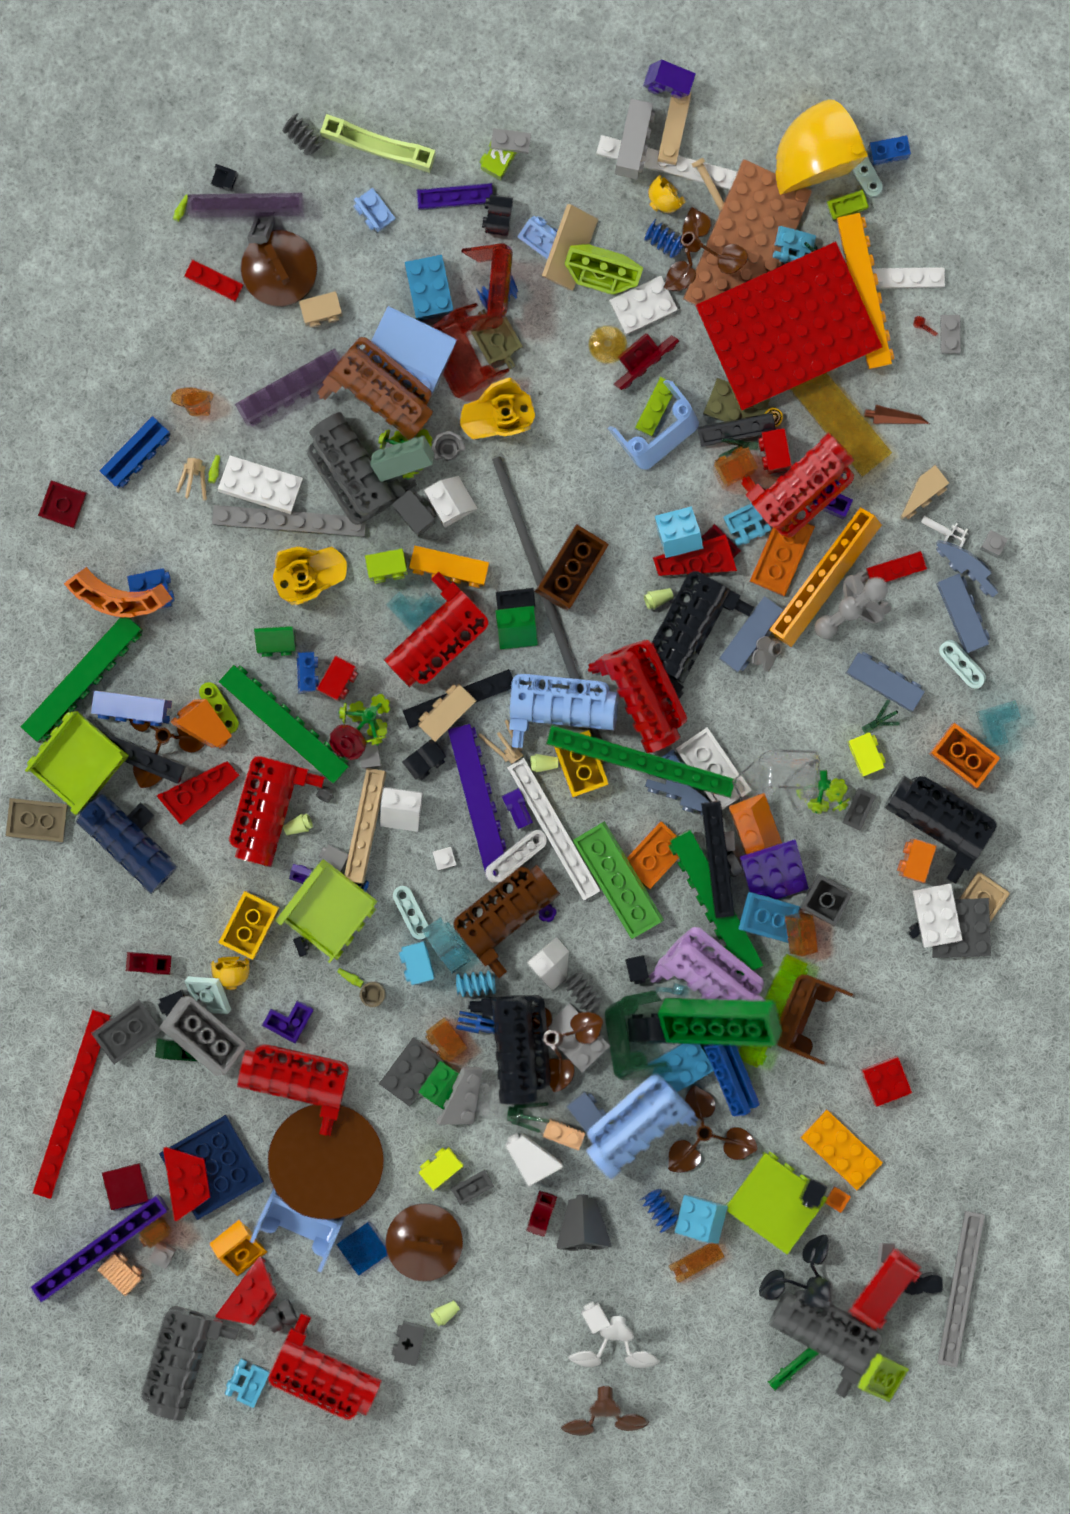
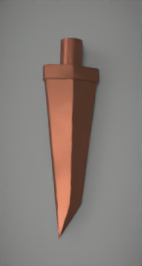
(887, 415)

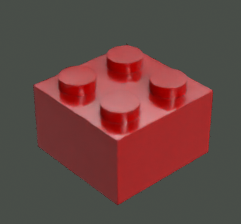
(775, 450)
(338, 679)
(886, 1081)

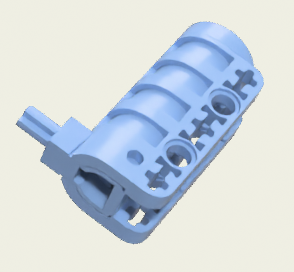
(560, 705)
(637, 1124)

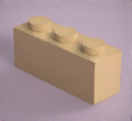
(446, 712)

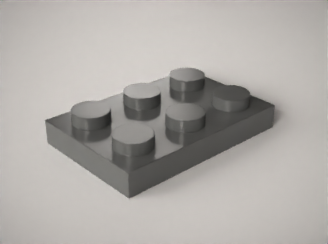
(126, 1031)
(410, 1071)

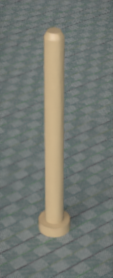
(709, 183)

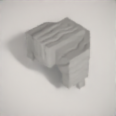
(447, 446)

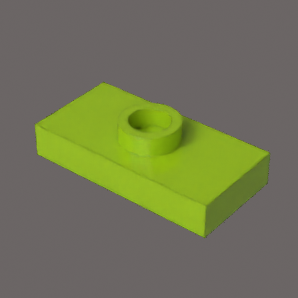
(847, 204)

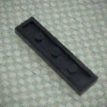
(736, 429)

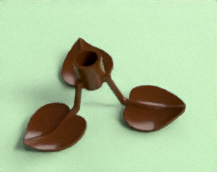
(698, 225)
(162, 737)
(586, 1030)
(683, 1155)
(605, 1407)

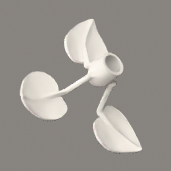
(615, 1331)

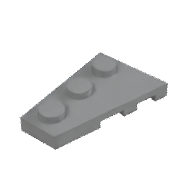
(463, 1100)

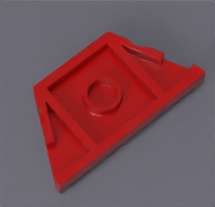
(186, 1181)
(250, 1296)

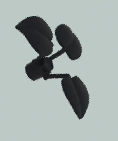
(817, 1288)

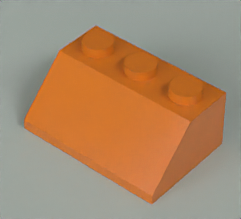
(755, 824)

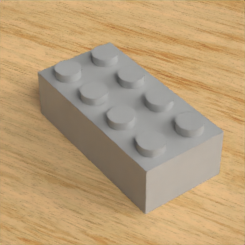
(202, 1036)

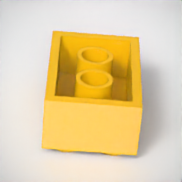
(581, 772)
(249, 925)

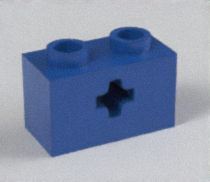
(889, 150)

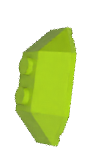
(602, 269)

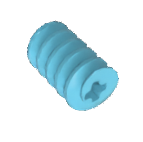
(475, 984)

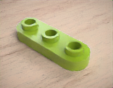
(217, 698)

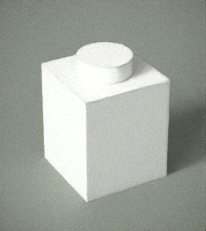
(595, 1317)

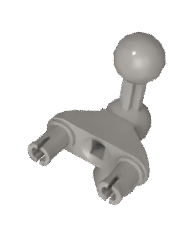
(859, 602)

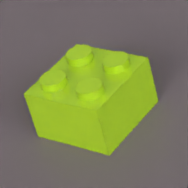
(386, 565)

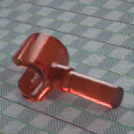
(919, 323)

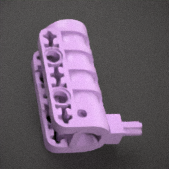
(706, 971)

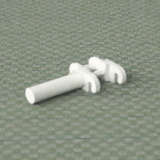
(944, 530)

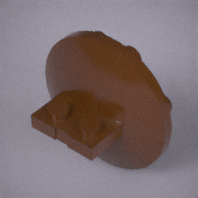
(279, 270)
(424, 1242)

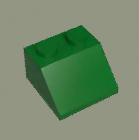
(516, 627)
(275, 640)
(439, 1084)

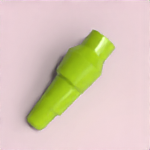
(180, 209)
(214, 470)
(351, 978)

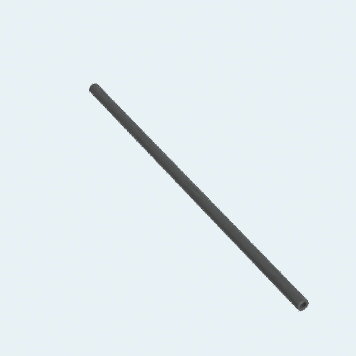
(538, 575)

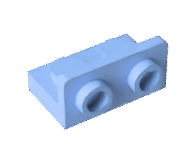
(374, 210)
(538, 235)

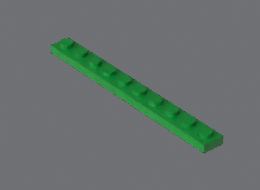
(640, 761)

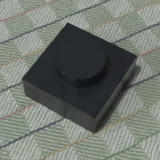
(141, 815)
(914, 930)
(301, 946)

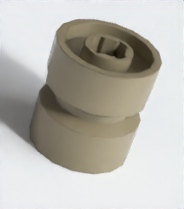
(372, 994)

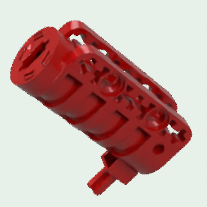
(802, 486)
(435, 635)
(644, 693)
(268, 808)
(296, 1081)
(322, 1374)

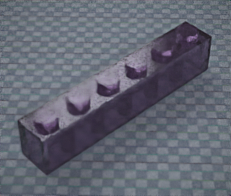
(245, 205)
(287, 389)

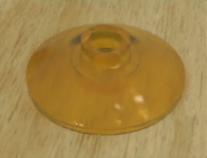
(600, 351)

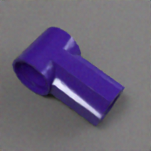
(516, 805)

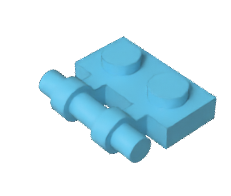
(793, 240)
(743, 518)
(252, 1386)

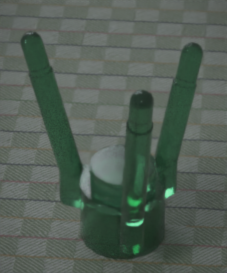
(516, 1115)

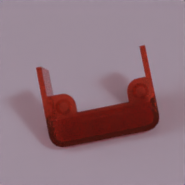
(499, 286)
(463, 367)

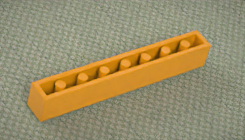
(859, 264)
(825, 577)

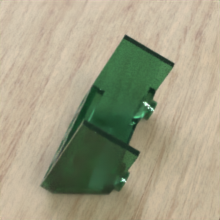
(629, 1064)

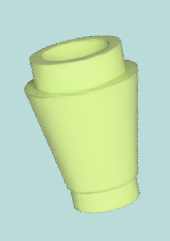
(656, 598)
(543, 762)
(298, 825)
(444, 1313)

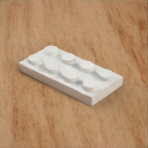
(260, 484)
(706, 754)

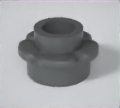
(324, 794)

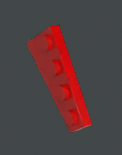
(714, 557)
(196, 792)

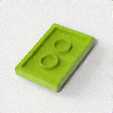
(883, 1377)

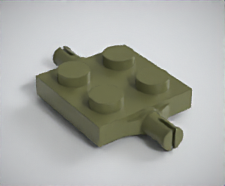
(498, 343)

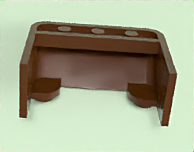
(797, 1011)

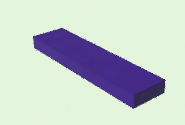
(453, 196)

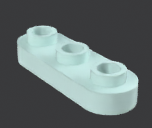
(868, 178)
(965, 672)
(410, 903)

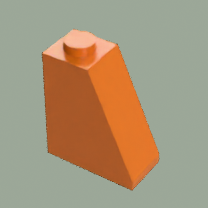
(202, 723)

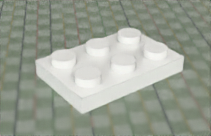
(643, 305)
(937, 915)

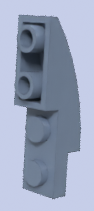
(962, 560)
(690, 798)

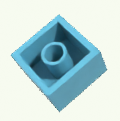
(678, 532)
(417, 963)
(701, 1219)

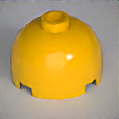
(664, 196)
(230, 971)

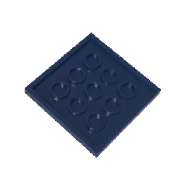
(226, 1160)

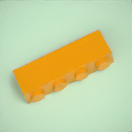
(449, 565)

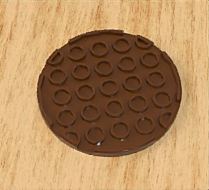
(324, 1173)

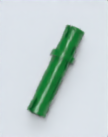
(792, 1368)

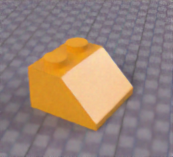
(235, 1249)

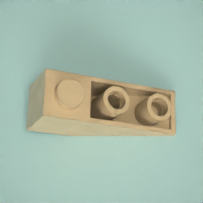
(927, 485)

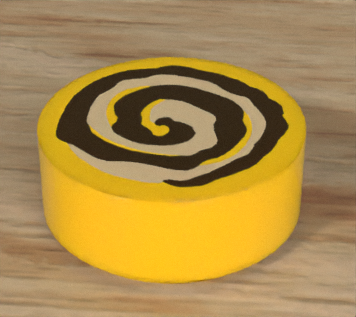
(778, 417)

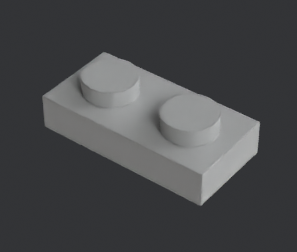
(510, 140)
(950, 334)

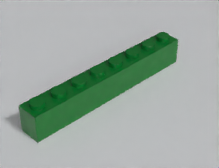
(81, 678)
(282, 723)
(696, 866)

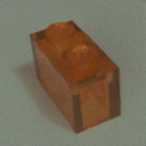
(801, 934)
(446, 1040)
(155, 1232)

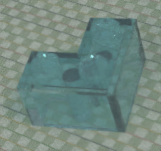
(412, 615)
(992, 721)
(448, 948)

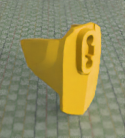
(485, 417)
(321, 567)

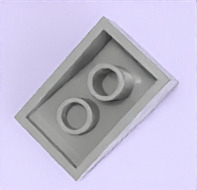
(578, 1053)

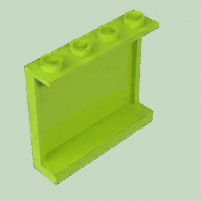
(76, 761)
(328, 910)
(771, 1203)

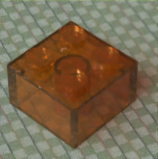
(735, 467)

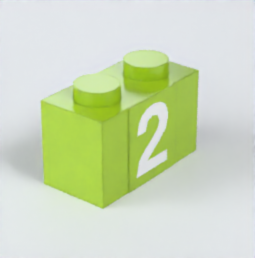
(496, 162)

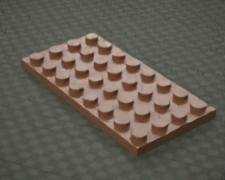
(751, 221)

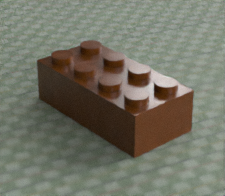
(571, 567)

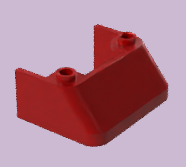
(885, 1289)

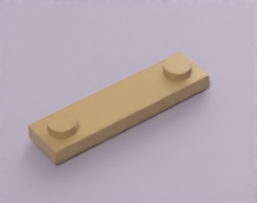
(673, 130)

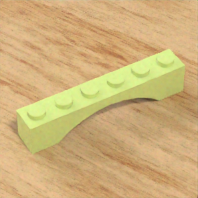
(359, 138)

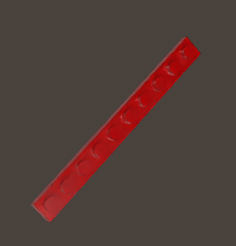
(70, 1108)

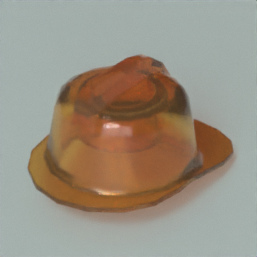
(194, 400)

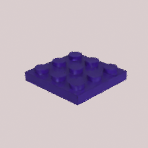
(775, 871)

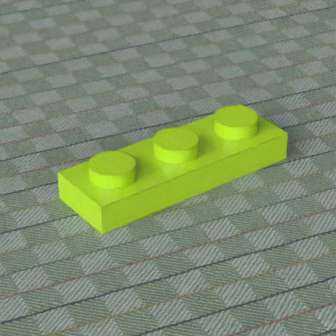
(654, 408)

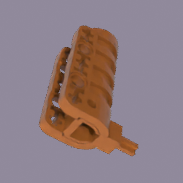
(380, 388)

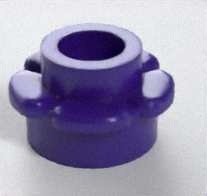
(550, 917)

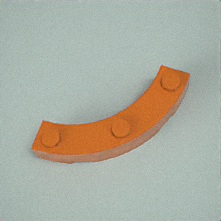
(114, 601)

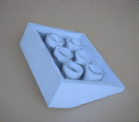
(413, 346)

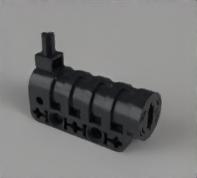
(695, 622)
(941, 822)
(517, 1045)

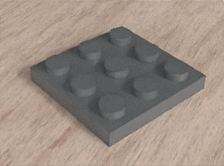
(974, 928)

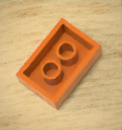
(964, 756)

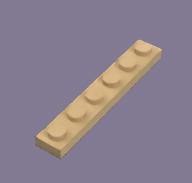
(365, 825)

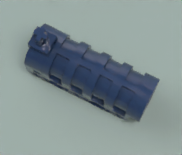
(127, 843)

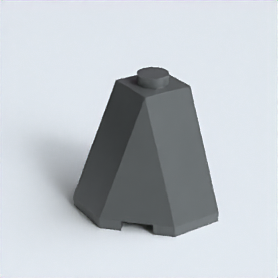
(583, 1226)

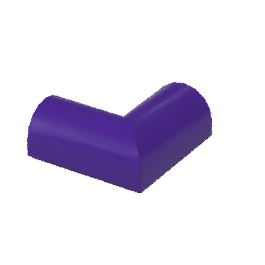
(290, 1026)

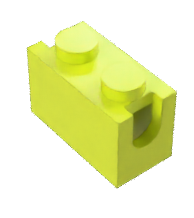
(866, 754)
(440, 1168)

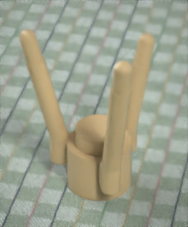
(193, 468)
(512, 753)

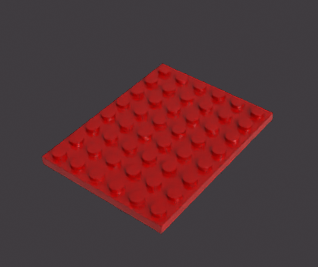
(788, 326)

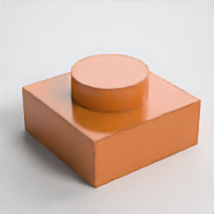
(837, 1199)

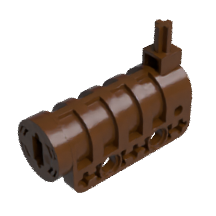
(505, 915)

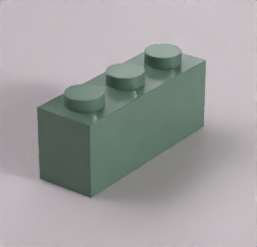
(402, 458)

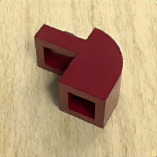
(148, 963)
(541, 1213)

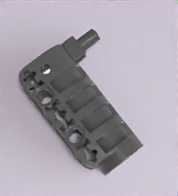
(352, 470)
(828, 1336)
(181, 1360)

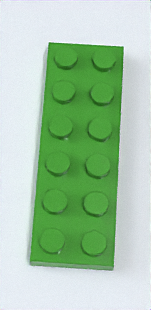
(618, 880)

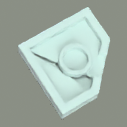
(210, 993)

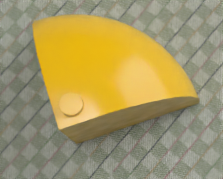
(818, 147)

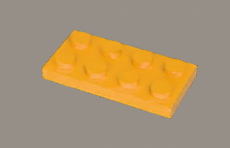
(841, 1149)

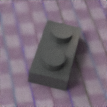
(261, 229)
(859, 809)
(472, 1187)

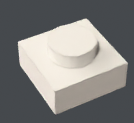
(444, 858)

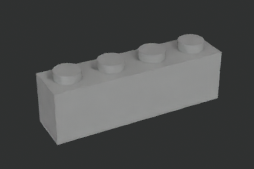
(633, 139)

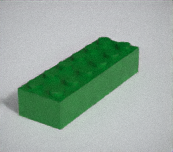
(720, 1022)

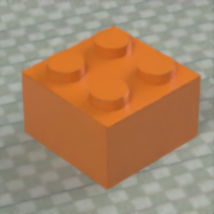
(916, 860)

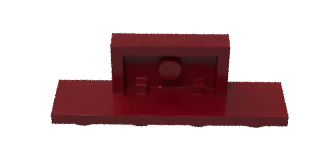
(641, 356)

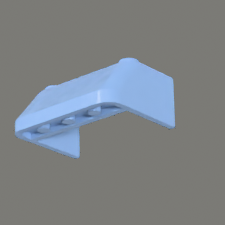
(648, 454)
(322, 1232)

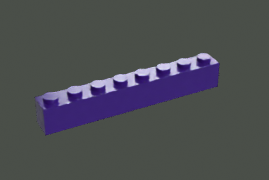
(477, 794)
(99, 1248)

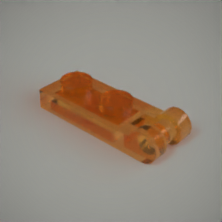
(696, 1261)

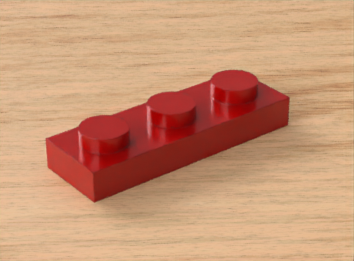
(214, 280)
(898, 567)

